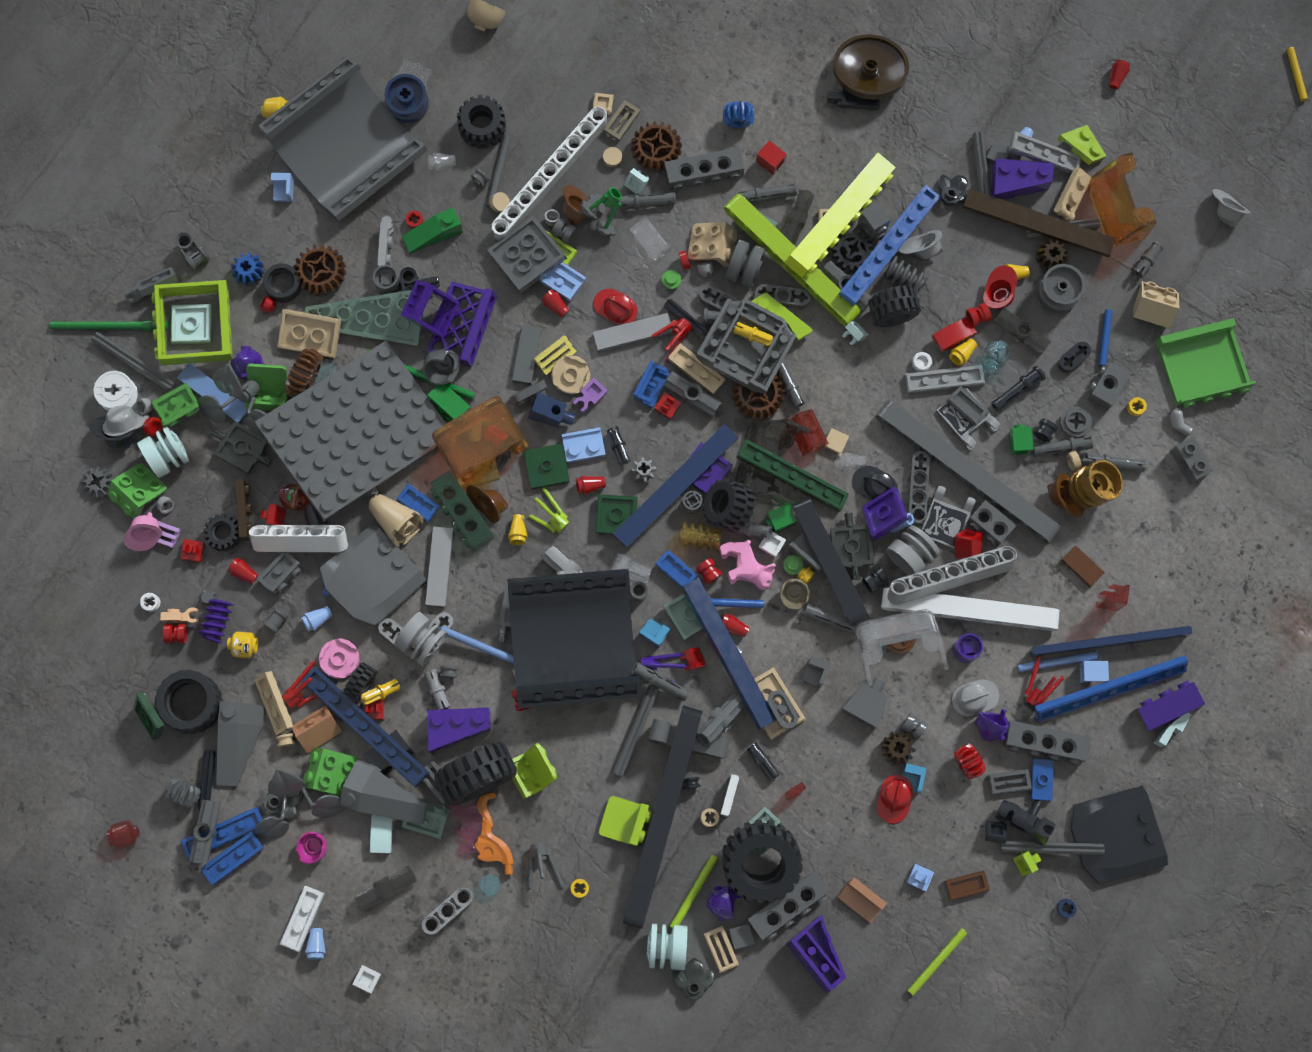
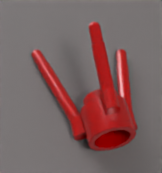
(680, 330)
(293, 696)
(1037, 696)

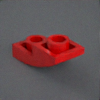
(953, 334)

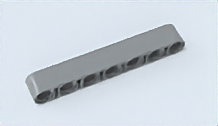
(945, 581)

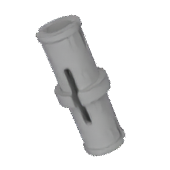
(437, 690)

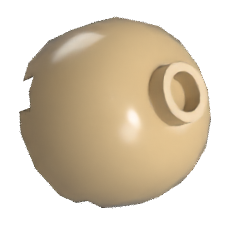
(485, 15)

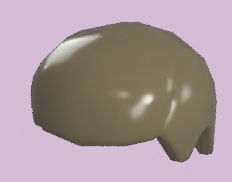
(794, 594)

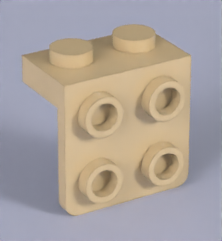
(712, 242)

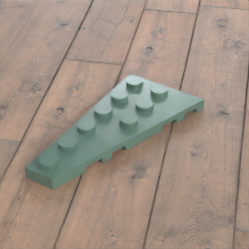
(373, 317)

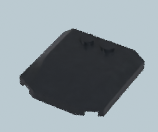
(1125, 828)

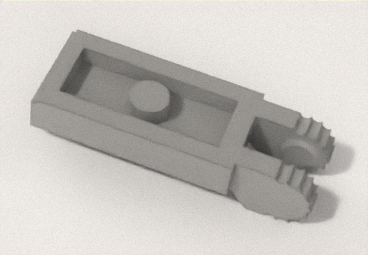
(385, 241)

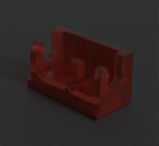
(811, 441)
(1114, 600)

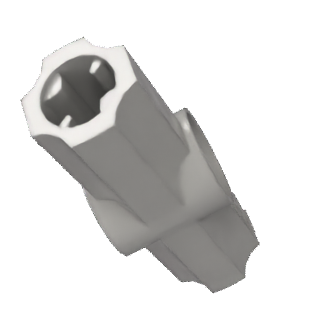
(559, 562)

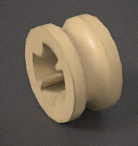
(285, 740)
(715, 817)

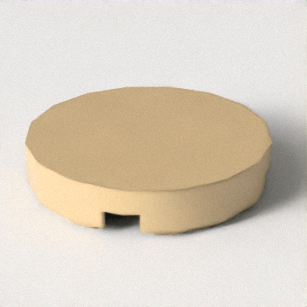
(570, 374)

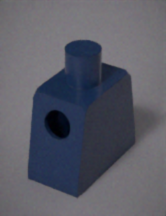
(543, 408)

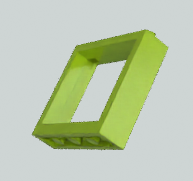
(192, 288)

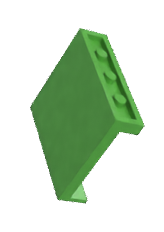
(1203, 363)

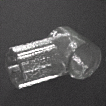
(637, 571)

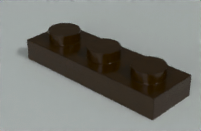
(243, 508)

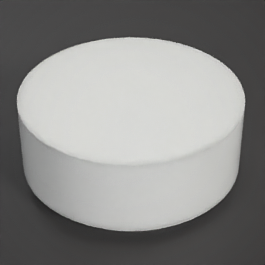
(921, 362)

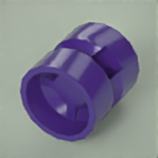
(967, 648)

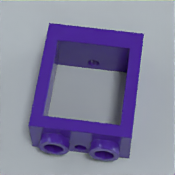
(417, 302)

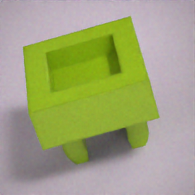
(1026, 863)

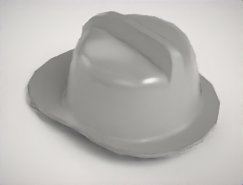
(1228, 208)
(923, 245)
(122, 420)
(975, 697)

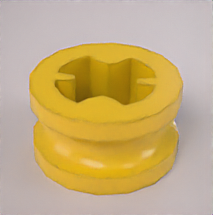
(1130, 409)
(578, 894)

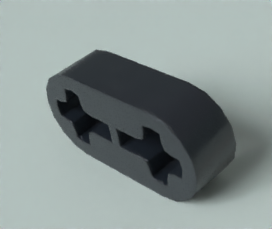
(1076, 360)

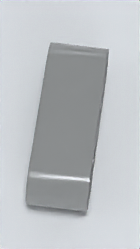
(437, 914)

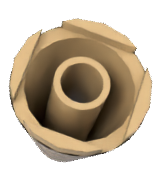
(395, 519)

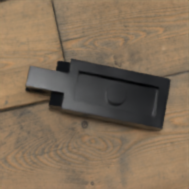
(847, 100)

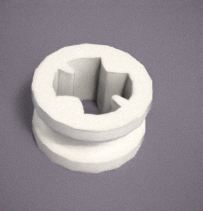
(150, 608)

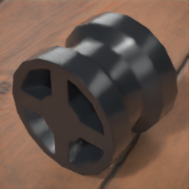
(1045, 430)

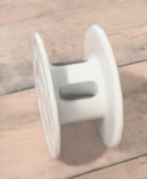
(110, 383)

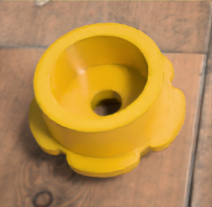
(806, 575)

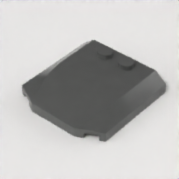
(735, 355)
(371, 577)

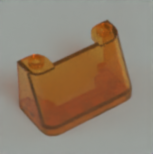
(1115, 203)
(478, 438)

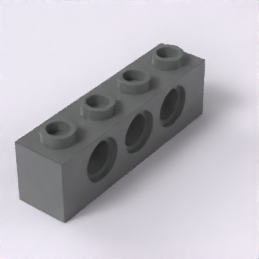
(731, 158)
(1078, 743)
(759, 919)

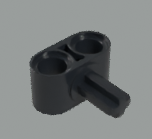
(408, 285)

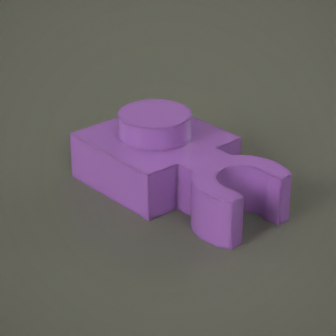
(592, 392)

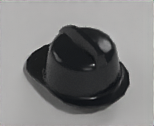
(96, 428)
(872, 481)

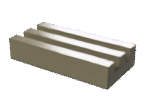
(613, 134)

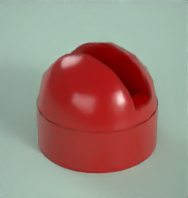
(267, 304)

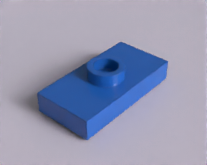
(418, 502)
(675, 569)
(1042, 779)

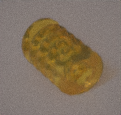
(700, 536)

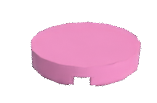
(339, 658)

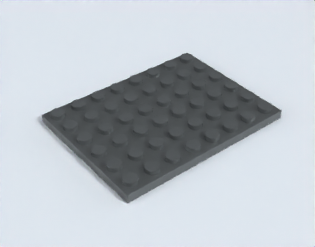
(352, 430)

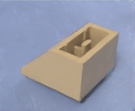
(1156, 304)

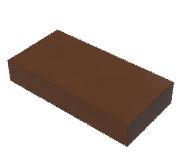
(1082, 566)
(966, 885)

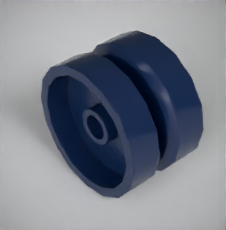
(406, 98)

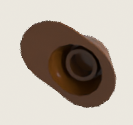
(573, 204)
(1061, 497)
(488, 502)

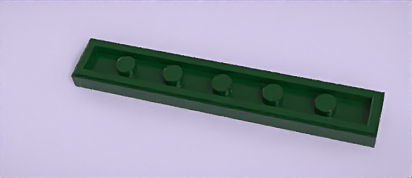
(792, 475)

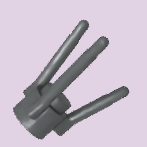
(538, 854)

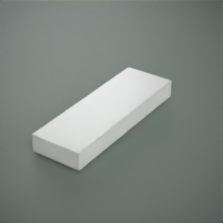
(302, 918)

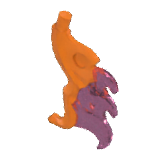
(477, 832)

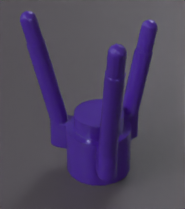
(650, 662)

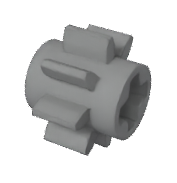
(640, 475)

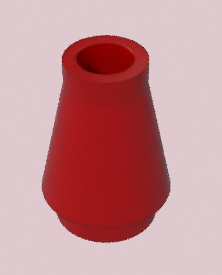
(1118, 73)
(555, 303)
(588, 484)
(242, 571)
(734, 625)

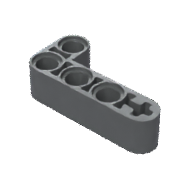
(663, 734)

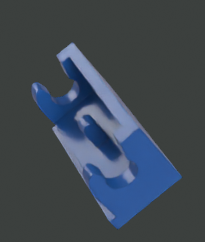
(651, 384)

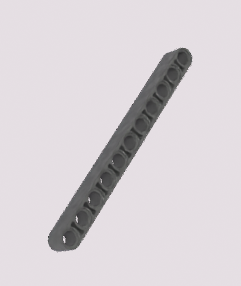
(968, 472)

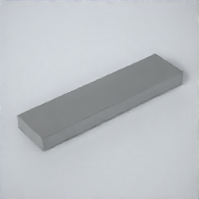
(1043, 152)
(630, 332)
(944, 379)
(439, 567)

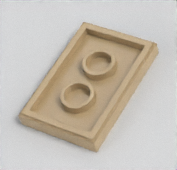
(309, 330)
(771, 682)

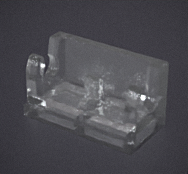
(650, 239)

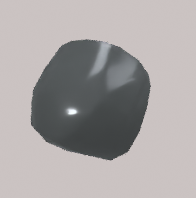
(441, 366)

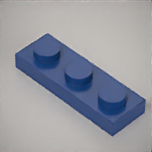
(232, 858)

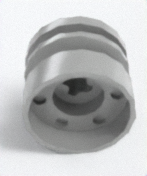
(913, 551)
(418, 637)

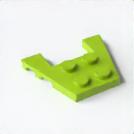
(793, 322)

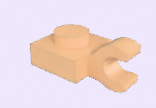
(176, 616)

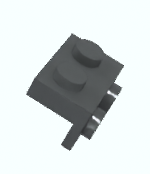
(280, 573)

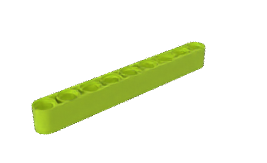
(780, 249)

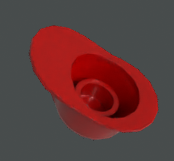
(1000, 287)
(615, 306)
(895, 799)

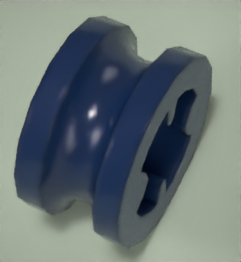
(1068, 902)

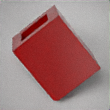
(771, 157)
(968, 543)

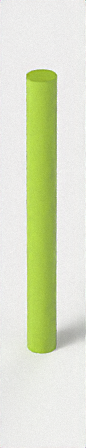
(694, 891)
(937, 962)

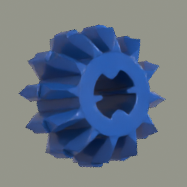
(738, 114)
(242, 264)

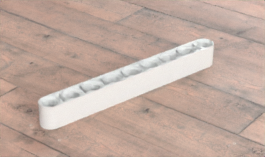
(552, 165)
(980, 611)

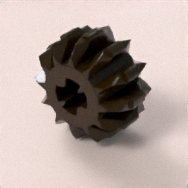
(1049, 247)
(903, 753)

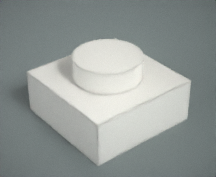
(773, 545)
(367, 979)

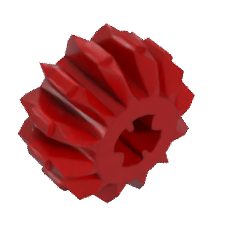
(969, 761)

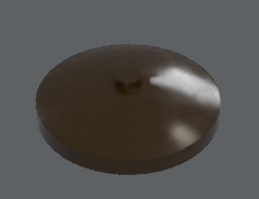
(871, 66)

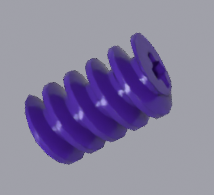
(215, 620)

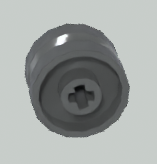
(746, 264)
(1061, 288)

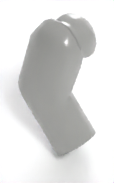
(1178, 422)

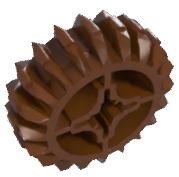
(642, 141)
(324, 255)
(303, 372)
(763, 400)

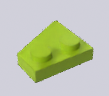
(1084, 144)

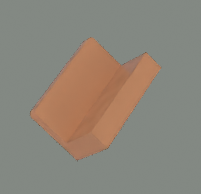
(316, 729)
(861, 900)

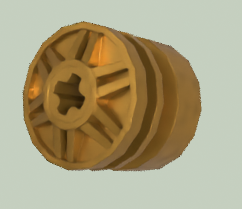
(1095, 484)

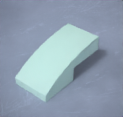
(1176, 726)
(381, 834)

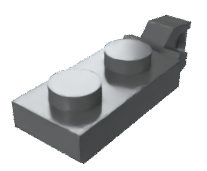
(146, 286)

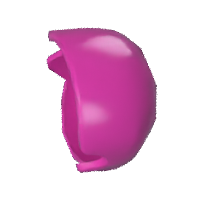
(311, 847)

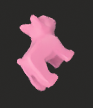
(747, 567)

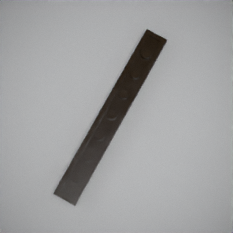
(1039, 223)

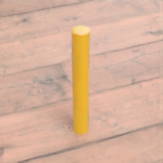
(1297, 74)

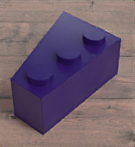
(1019, 178)
(1171, 705)
(456, 725)
(817, 954)

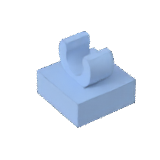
(920, 877)

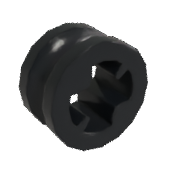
(691, 783)

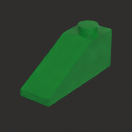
(433, 231)

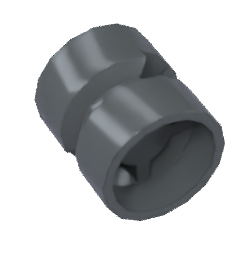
(386, 279)

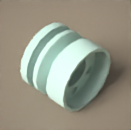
(163, 451)
(667, 947)

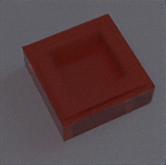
(795, 791)

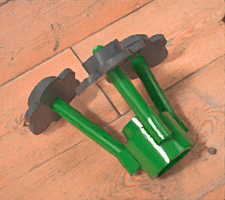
(596, 204)

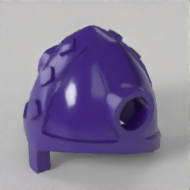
(243, 358)
(992, 725)
(722, 902)

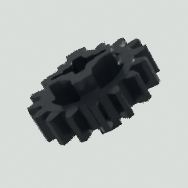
(845, 247)

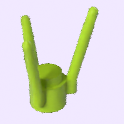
(557, 521)

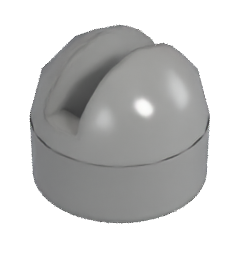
(551, 217)
(705, 268)
(144, 406)
(165, 509)

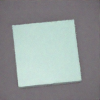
(191, 324)

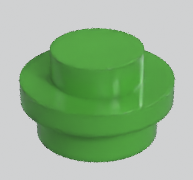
(671, 279)
(793, 565)

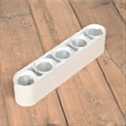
(298, 538)

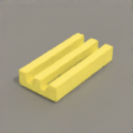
(571, 351)

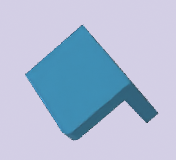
(654, 632)
(915, 775)

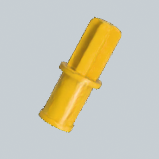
(753, 334)
(380, 692)

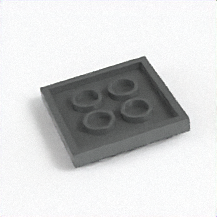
(527, 254)

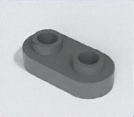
(521, 396)
(783, 709)

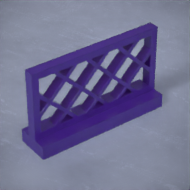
(478, 323)

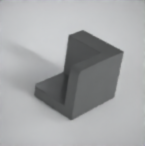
(816, 671)

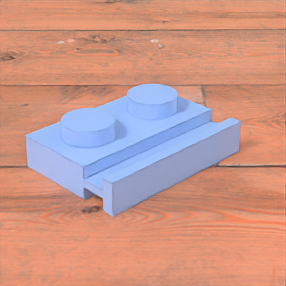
(564, 281)
(583, 445)

